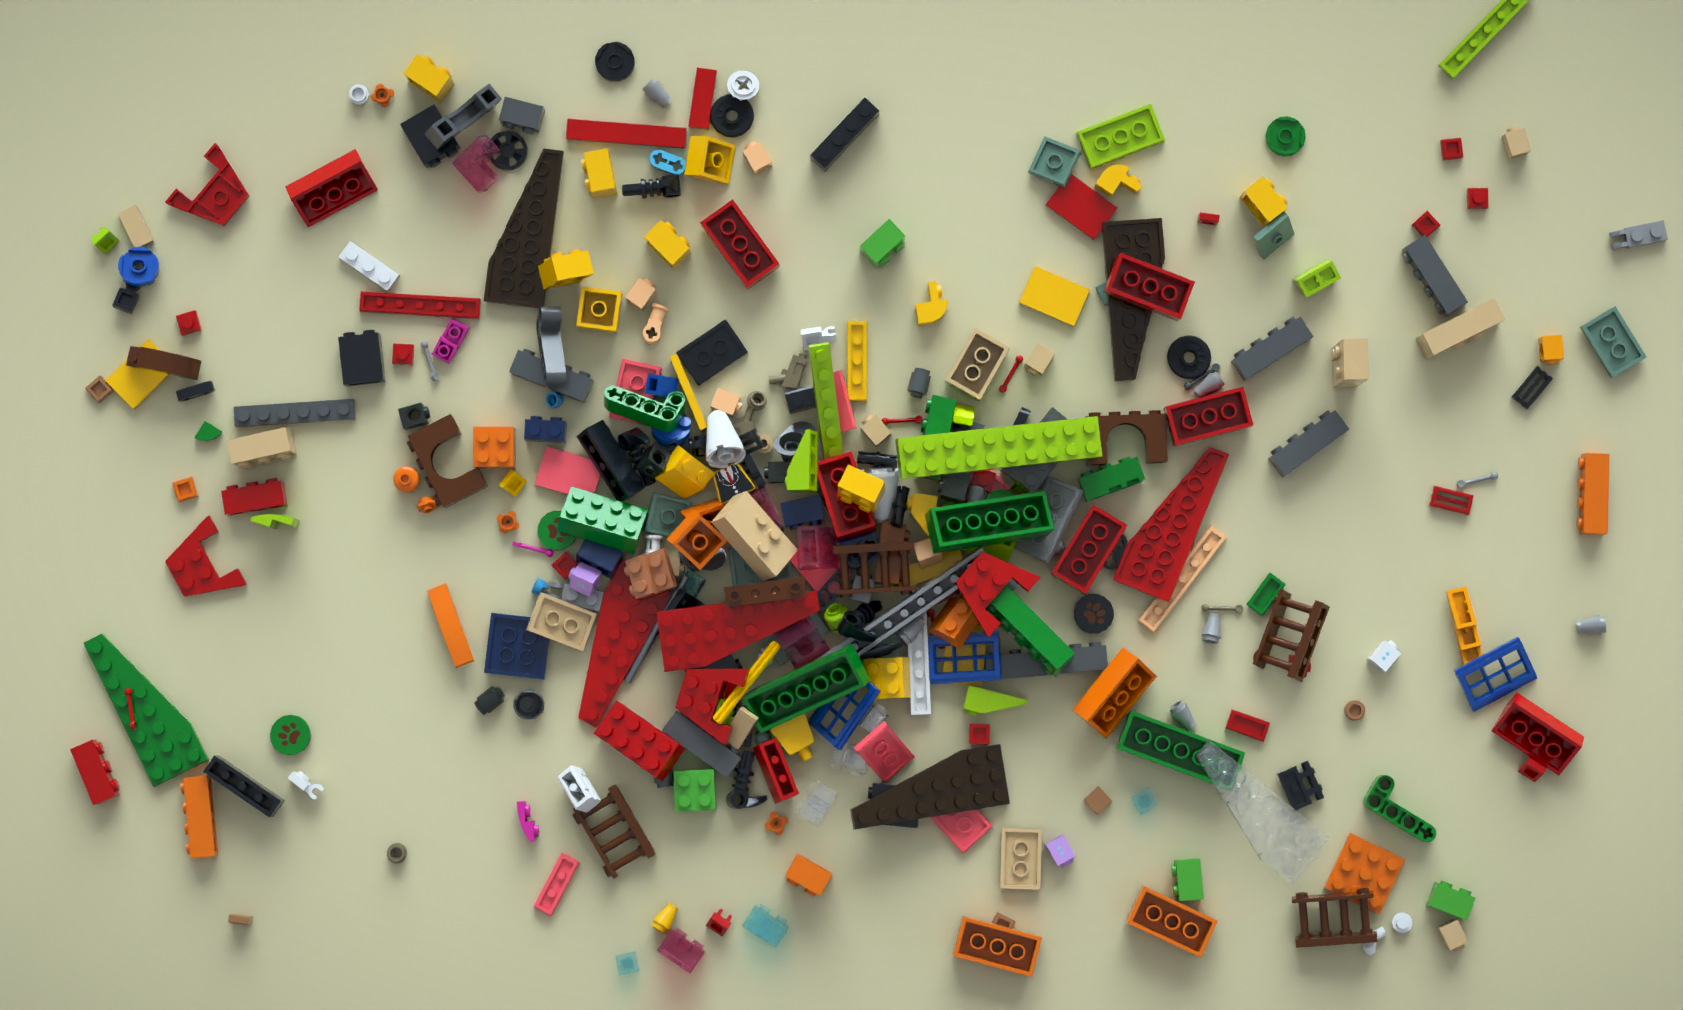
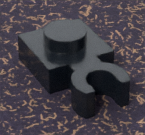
(126, 299)
(750, 466)

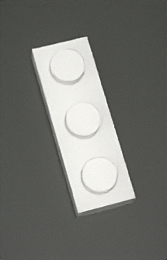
(369, 266)

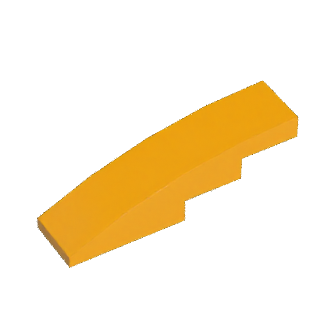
(1464, 624)

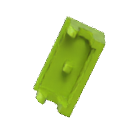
(1317, 278)

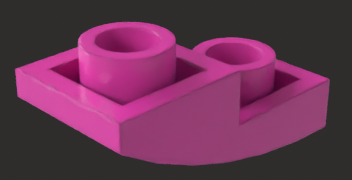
(450, 341)
(529, 827)

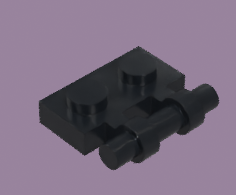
(1295, 789)

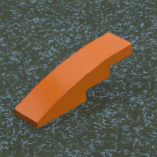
(450, 625)

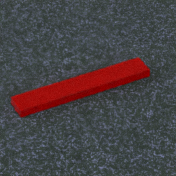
(626, 133)
(420, 305)

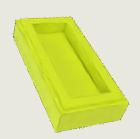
(963, 414)

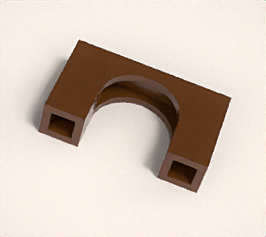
(1150, 425)
(425, 443)

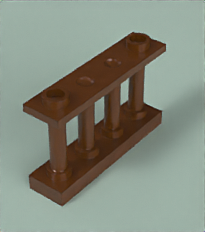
(863, 552)
(765, 591)
(1308, 641)
(624, 814)
(1326, 937)

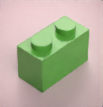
(1188, 879)
(1450, 900)

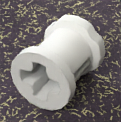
(652, 543)

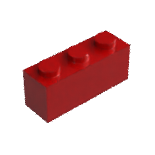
(254, 497)
(775, 770)
(95, 771)

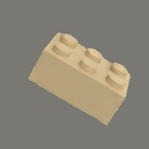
(977, 365)
(261, 448)

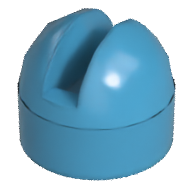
(554, 399)
(539, 584)

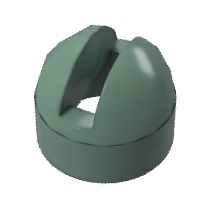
(762, 737)

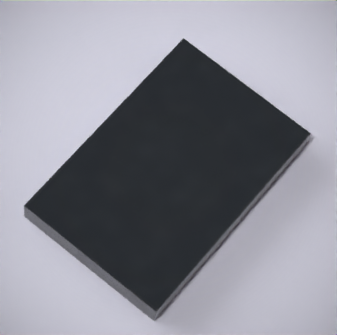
(712, 352)

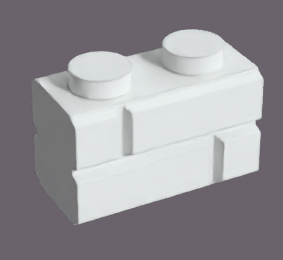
(579, 789)

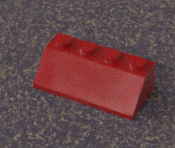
(331, 188)
(1538, 734)

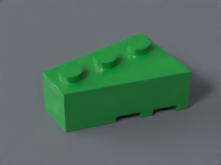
(1111, 478)

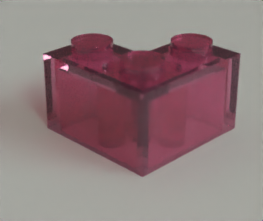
(473, 163)

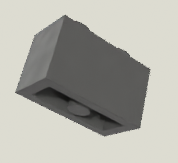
(521, 115)

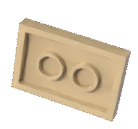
(561, 621)
(1020, 858)

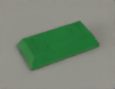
(1265, 594)

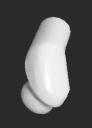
(1370, 948)

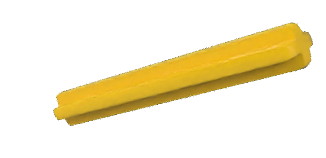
(753, 674)

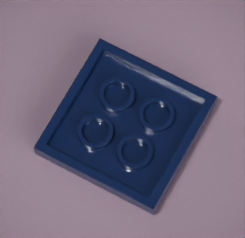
(514, 649)

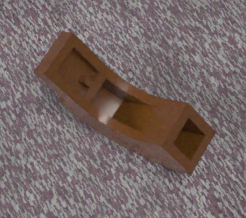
(163, 362)

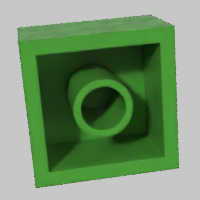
(882, 244)
(694, 790)

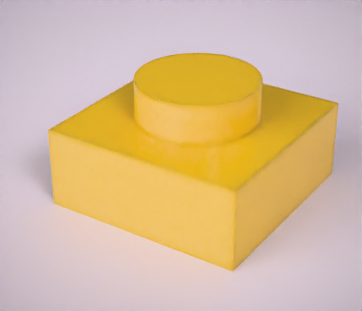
(513, 482)

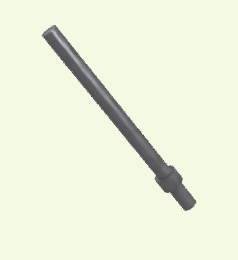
(653, 634)

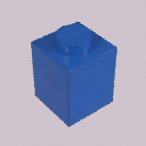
(660, 385)

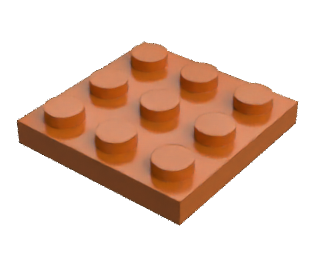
(1364, 866)

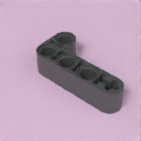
(550, 345)

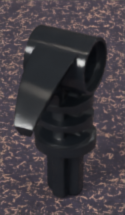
(668, 185)
(631, 441)
(697, 446)
(852, 621)
(740, 786)

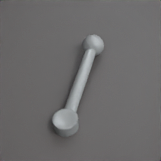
(434, 376)
(1461, 483)

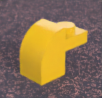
(1113, 177)
(934, 310)

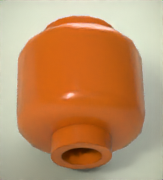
(406, 479)

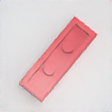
(845, 411)
(556, 884)

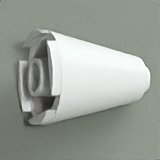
(722, 441)
(885, 508)

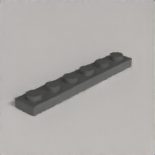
(294, 412)

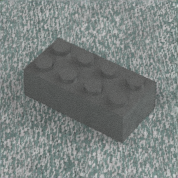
(1034, 475)

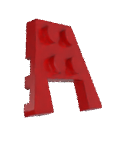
(221, 195)
(193, 567)
(984, 581)
(701, 696)

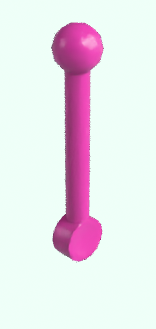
(549, 552)

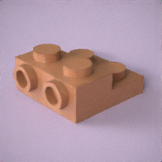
(650, 574)

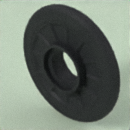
(731, 128)
(1180, 366)
(881, 650)

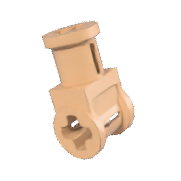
(655, 323)

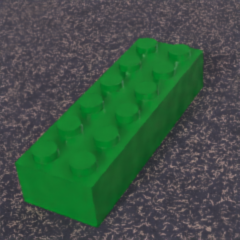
(989, 522)
(1030, 632)
(806, 688)
(1168, 745)

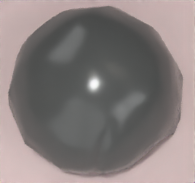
(528, 704)

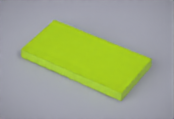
(1120, 136)

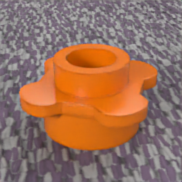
(380, 89)
(427, 504)
(502, 521)
(782, 821)

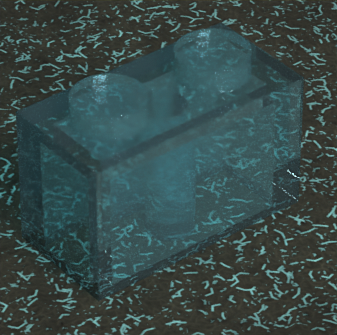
(766, 925)

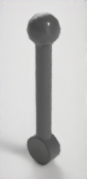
(1215, 367)

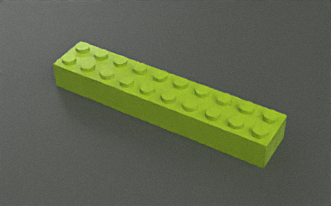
(998, 447)

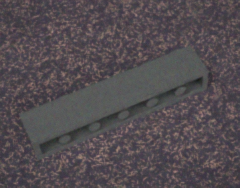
(1022, 665)

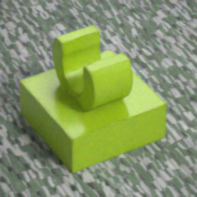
(104, 240)

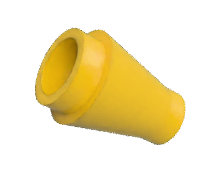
(664, 919)

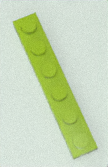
(1480, 36)
(825, 400)

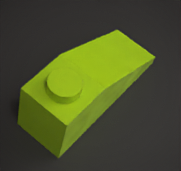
(803, 468)
(984, 701)

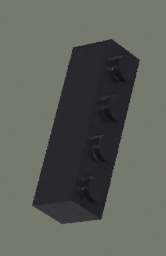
(844, 134)
(610, 461)
(243, 786)

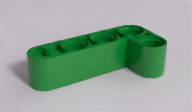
(620, 400)
(1401, 813)

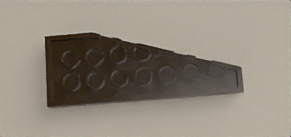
(527, 239)
(1129, 322)
(953, 785)

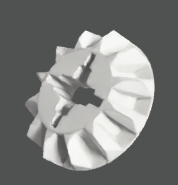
(743, 77)

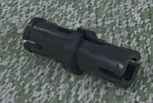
(877, 459)
(899, 506)

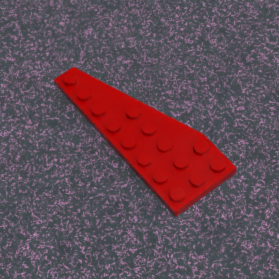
(1163, 543)
(710, 632)
(617, 641)

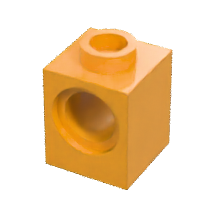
(1551, 349)

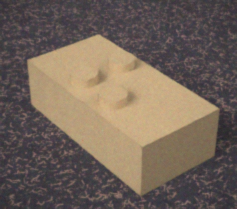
(1463, 327)
(1350, 363)
(754, 536)

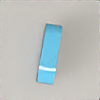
(665, 166)

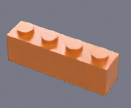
(1593, 494)
(200, 816)

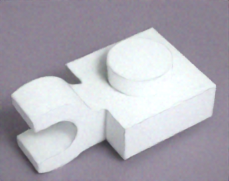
(815, 336)
(301, 781)

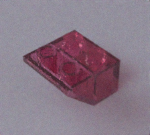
(815, 547)

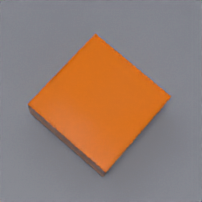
(185, 489)

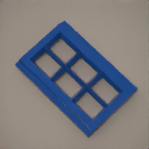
(965, 676)
(1504, 689)
(851, 724)

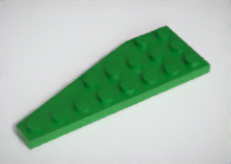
(162, 734)

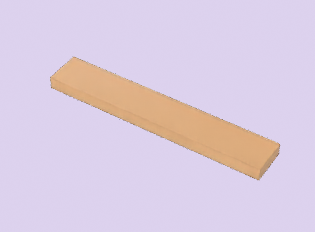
(1196, 561)

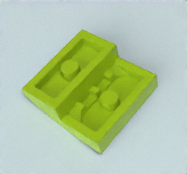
(272, 520)

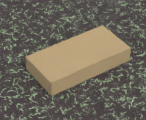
(135, 227)
(742, 726)

